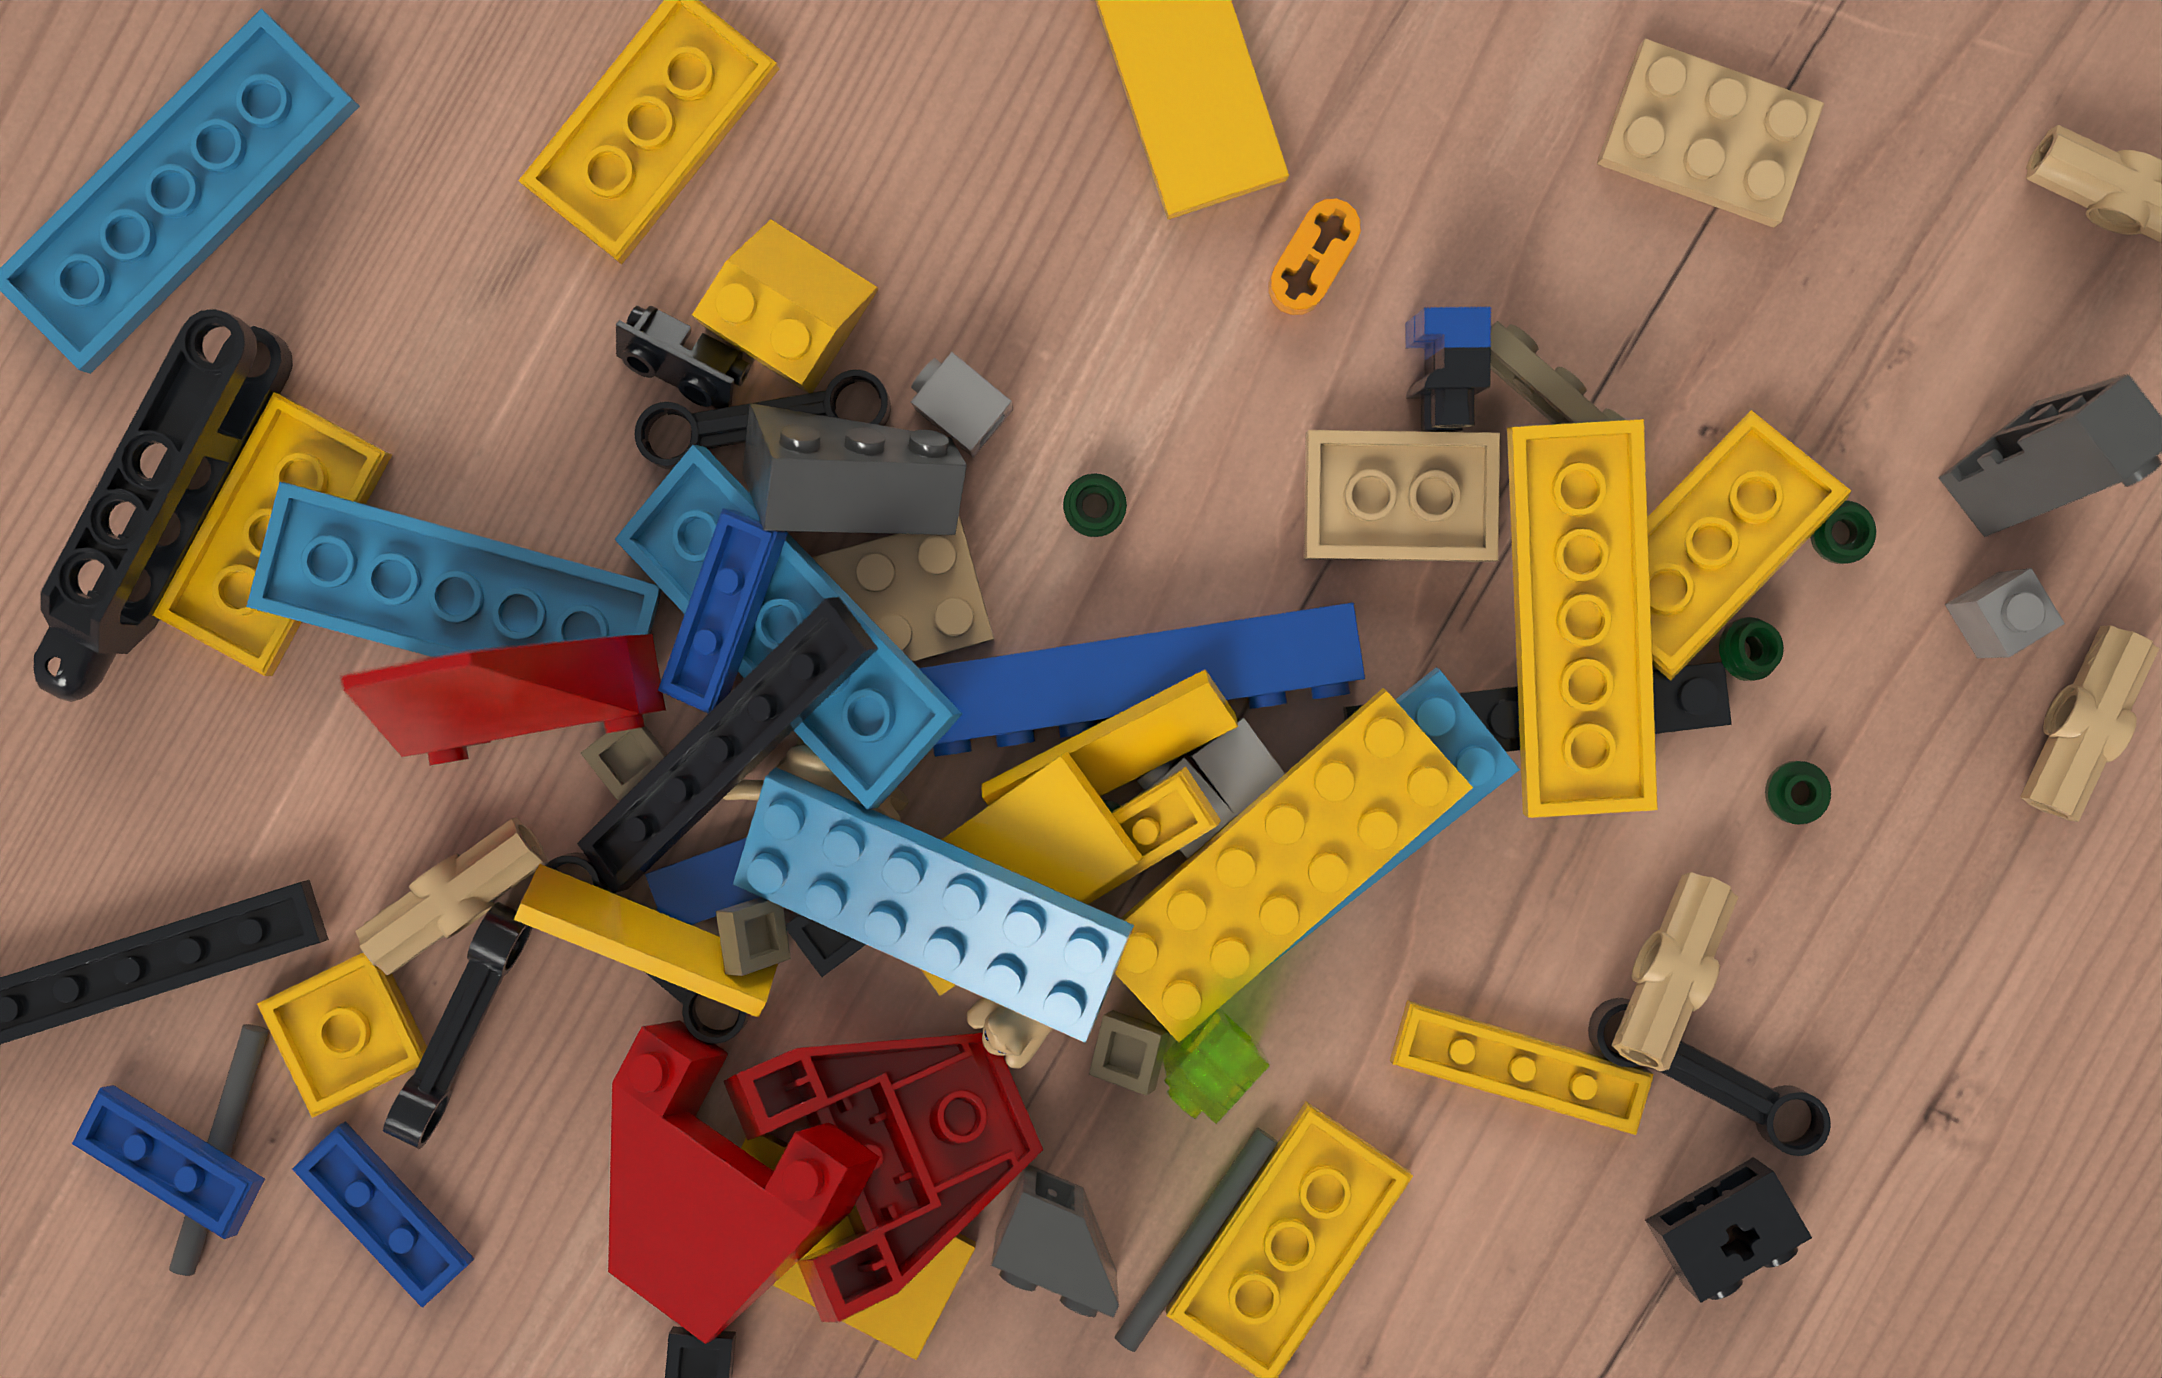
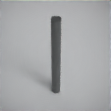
(223, 1135)
(1195, 1240)

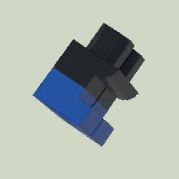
(1455, 364)

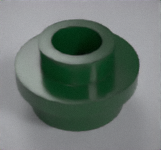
(1099, 485)
(1861, 534)
(1764, 644)
(1779, 790)

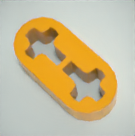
(1301, 249)

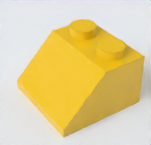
(785, 304)

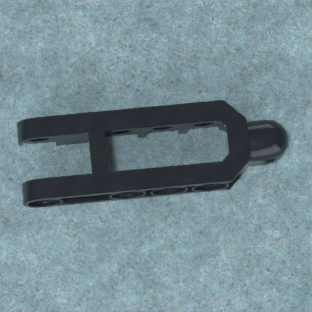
(195, 414)

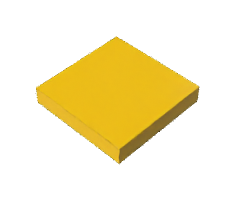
(343, 1032)

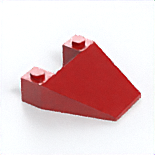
(509, 692)
(945, 1140)
(694, 1214)

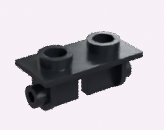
(653, 347)

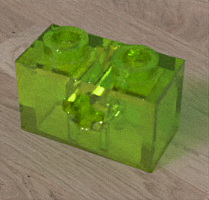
(1213, 1067)

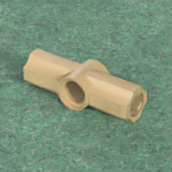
(2115, 187)
(2090, 722)
(451, 896)
(1675, 971)

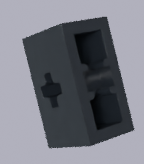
(1696, 1235)

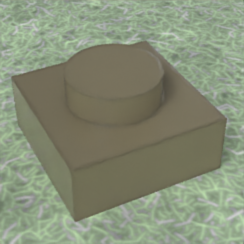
(624, 758)
(752, 936)
(1129, 1052)

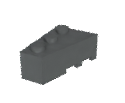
(2059, 454)
(850, 475)

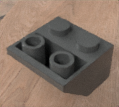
(1056, 1243)

